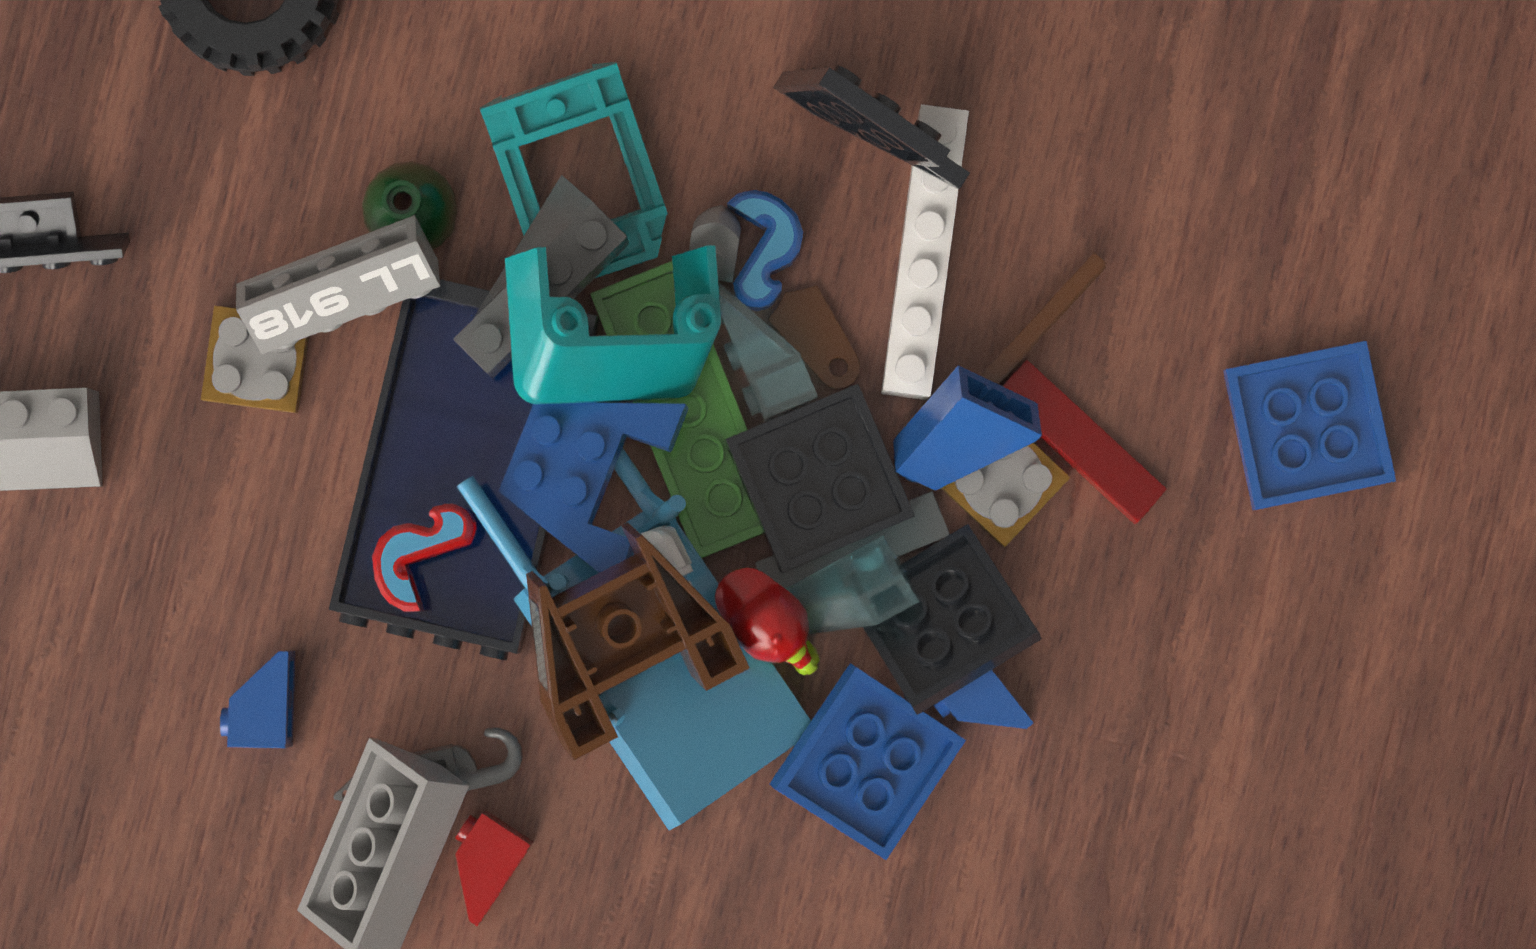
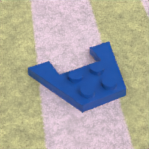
(568, 462)

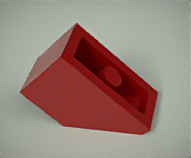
(487, 861)

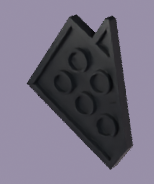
(876, 119)

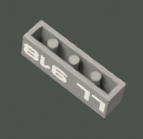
(337, 285)

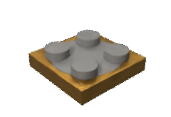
(245, 377)
(1008, 491)

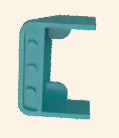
(563, 364)

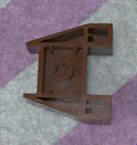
(616, 630)

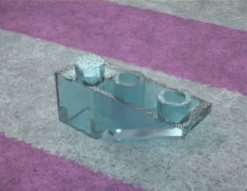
(770, 363)
(856, 590)

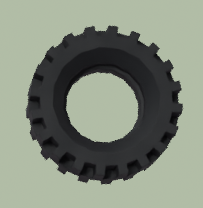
(253, 44)

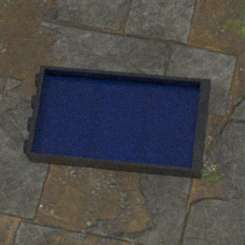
(431, 432)

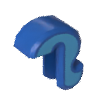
(774, 251)

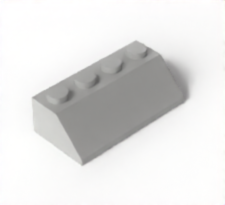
(50, 439)
(382, 848)

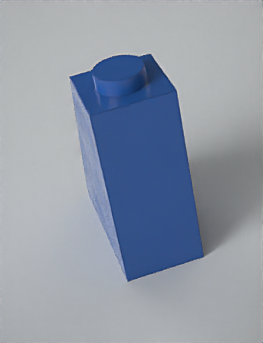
(963, 430)

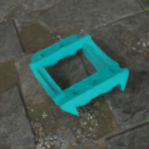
(564, 106)

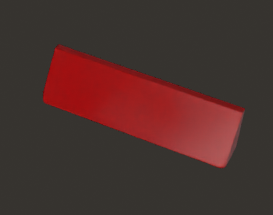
(1088, 446)

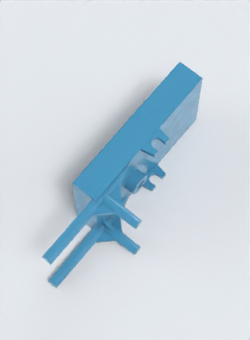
(671, 732)

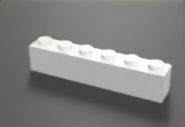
(923, 266)

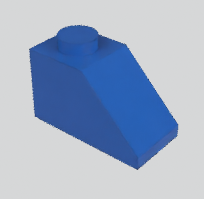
(985, 703)
(263, 708)

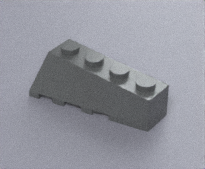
(578, 248)

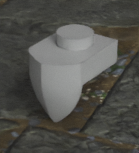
(718, 228)

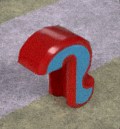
(413, 543)

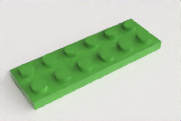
(700, 463)

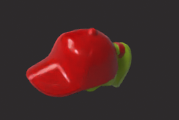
(766, 619)

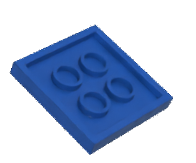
(1309, 425)
(867, 762)

